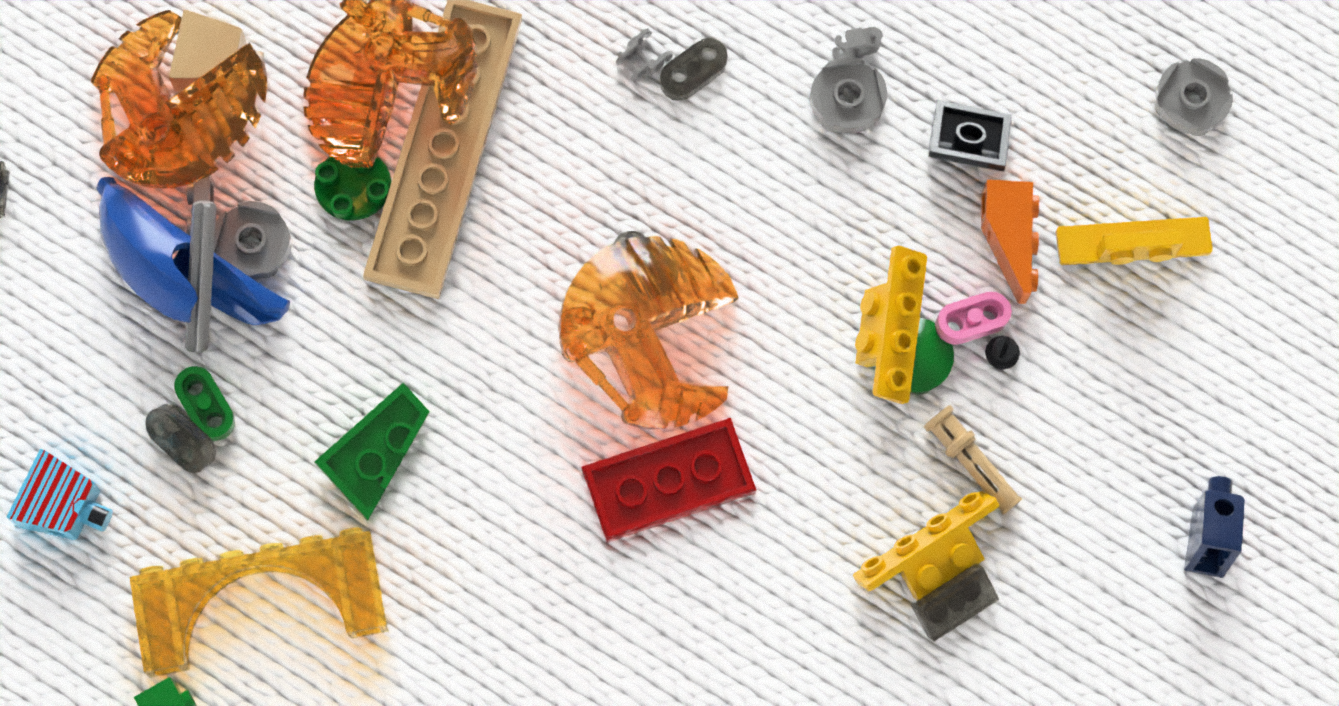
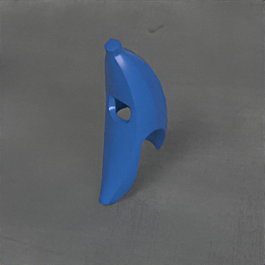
(142, 250)

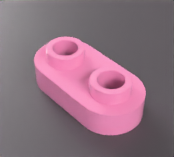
(970, 317)

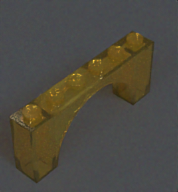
(174, 598)

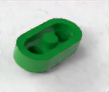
(205, 404)

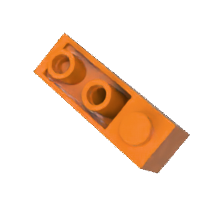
(1007, 226)

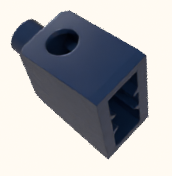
(1215, 529)

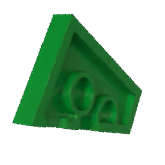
(373, 449)

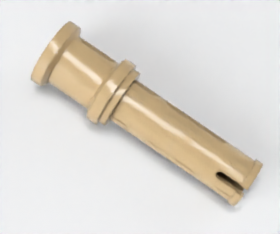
(956, 441)

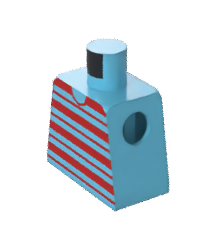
(57, 500)

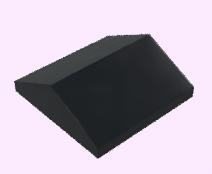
(970, 135)

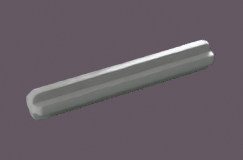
(201, 274)

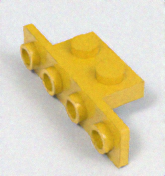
(1134, 241)
(892, 325)
(934, 552)

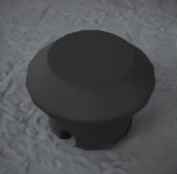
(1002, 352)

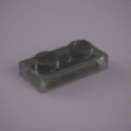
(955, 602)

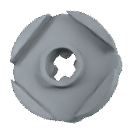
(843, 116)
(1197, 117)
(270, 229)

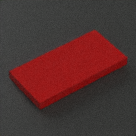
(668, 480)

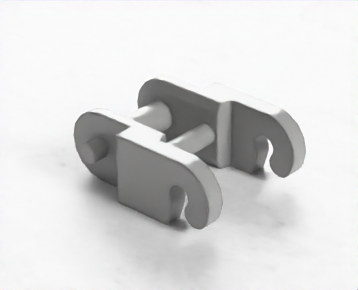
(859, 42)
(650, 66)

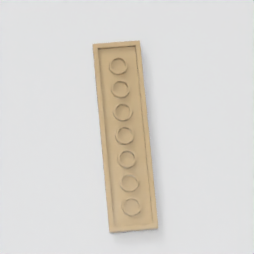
(441, 164)

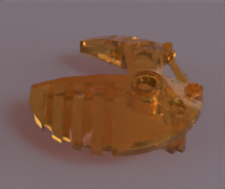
(365, 60)
(195, 122)
(651, 290)

